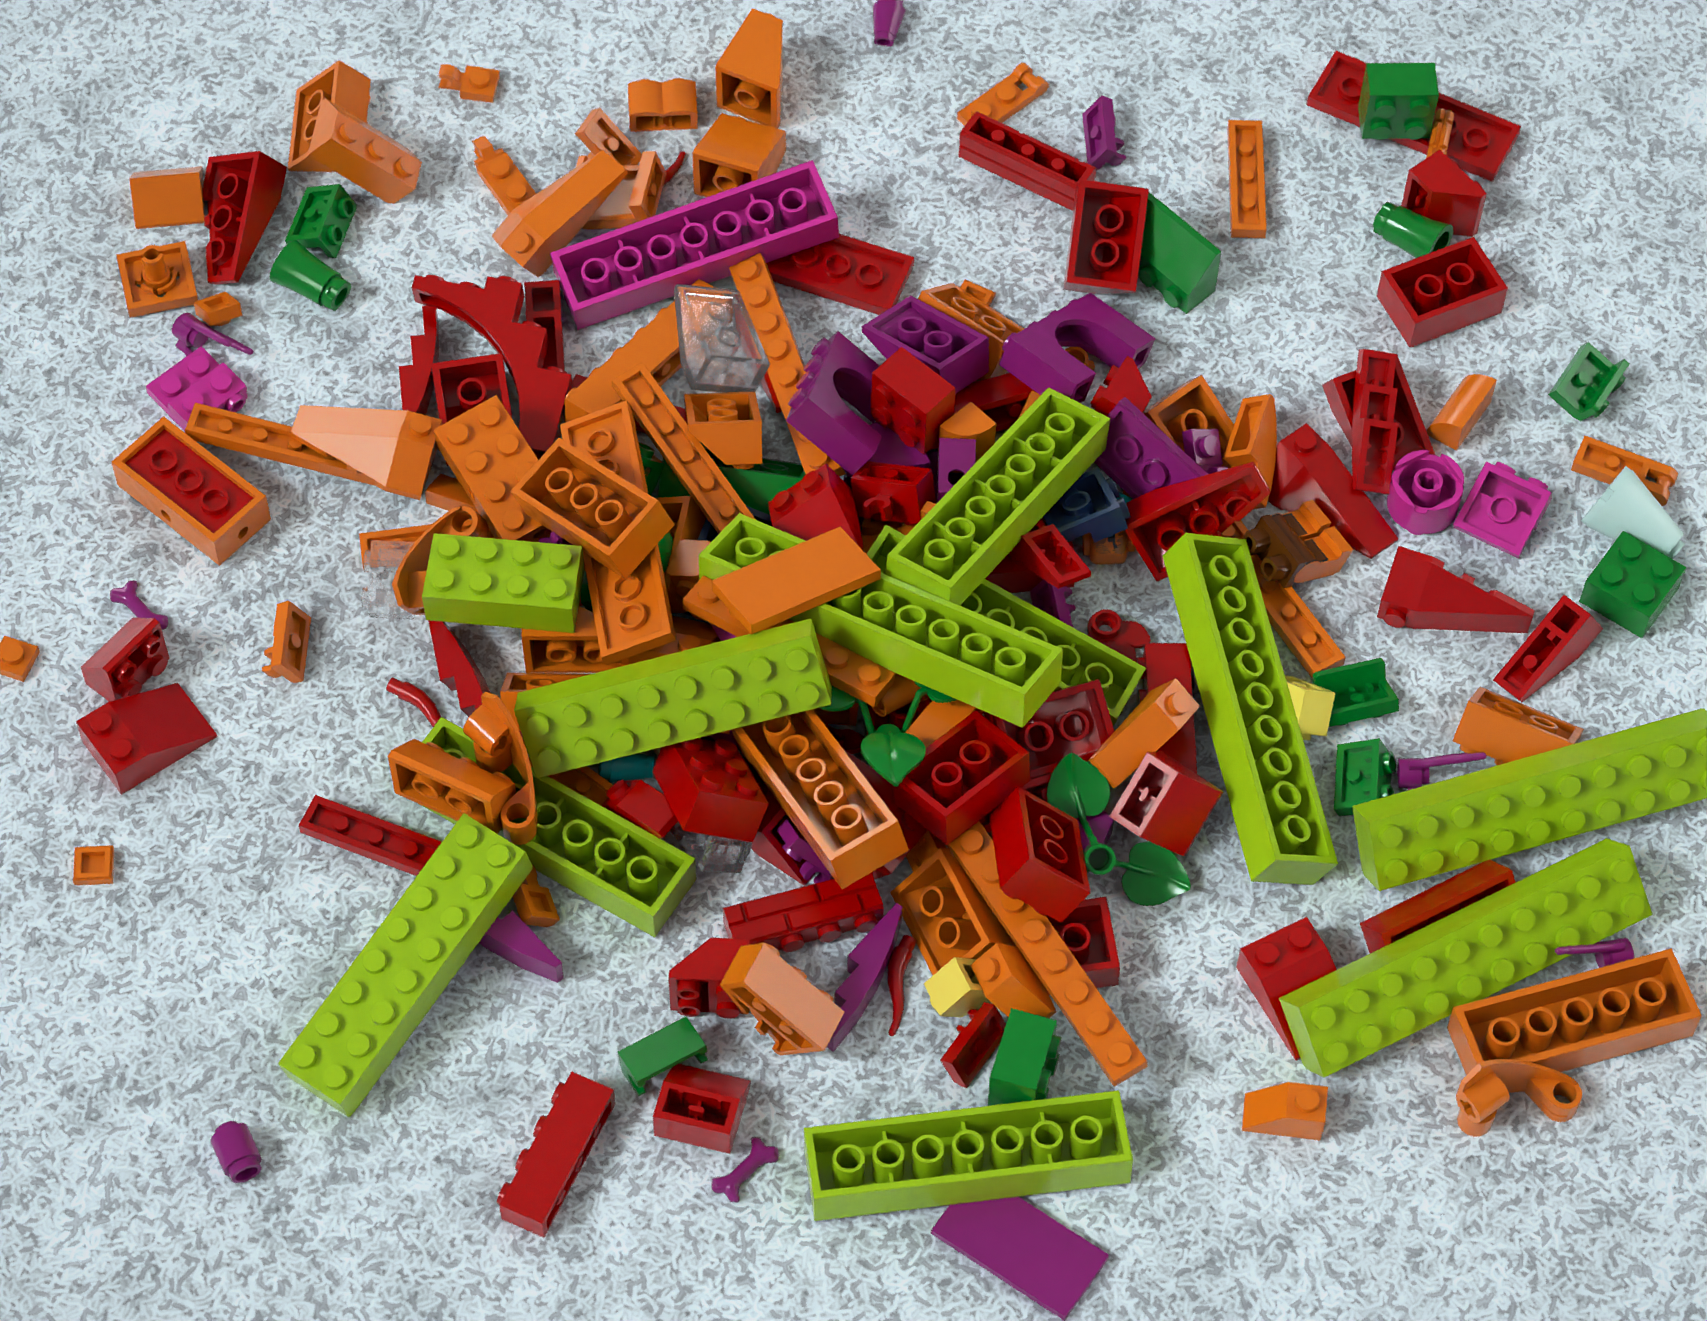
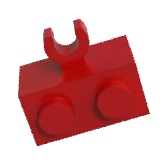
(892, 492)

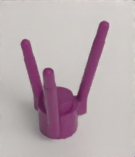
(195, 333)
(1415, 771)
(1605, 952)

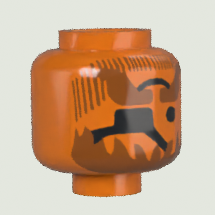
(1108, 550)

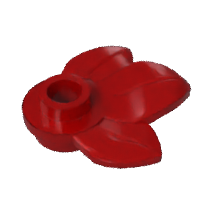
(1124, 634)

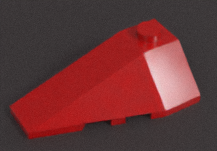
(241, 200)
(1193, 506)
(1429, 597)

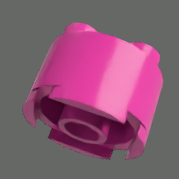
(1425, 492)

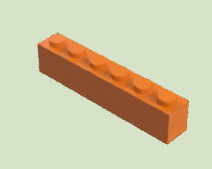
(653, 345)

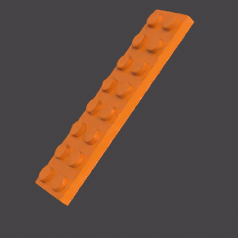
(635, 611)

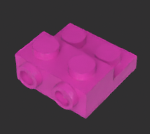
(197, 380)
(1503, 508)

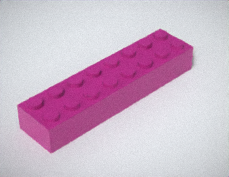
(693, 243)

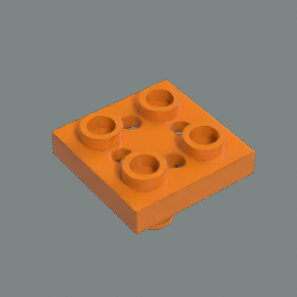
(158, 270)

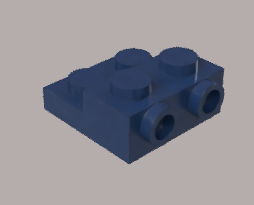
(1089, 508)

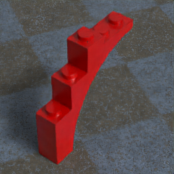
(524, 345)

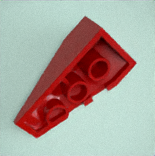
(1312, 471)

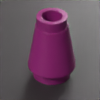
(887, 21)

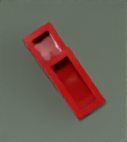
(545, 308)

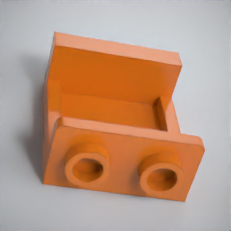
(633, 197)

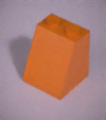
(752, 70)
(736, 154)

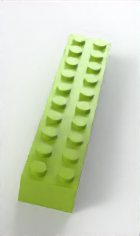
(912, 631)
(1249, 710)
(1533, 800)
(1464, 957)

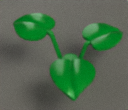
(888, 748)
(1152, 871)

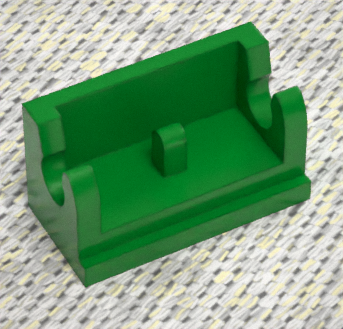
(660, 1052)

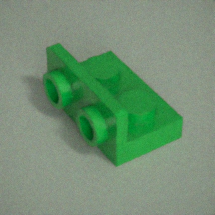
(323, 218)
(1362, 774)

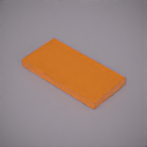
(795, 580)

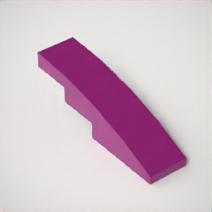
(519, 945)
(866, 969)

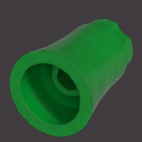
(1411, 231)
(309, 276)

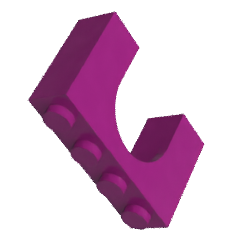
(1086, 323)
(822, 416)

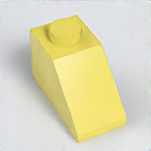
(1311, 705)
(955, 989)

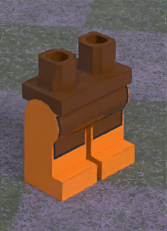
(1298, 545)

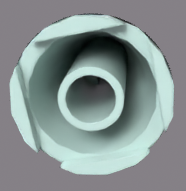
(1633, 509)

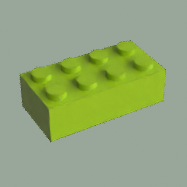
(503, 583)

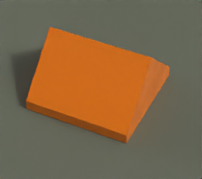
(167, 197)

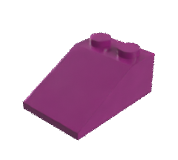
(933, 338)

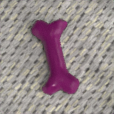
(128, 597)
(731, 1183)

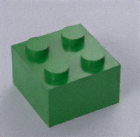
(1398, 100)
(1632, 584)
(1024, 1059)

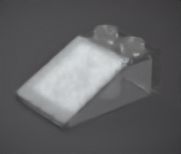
(718, 340)

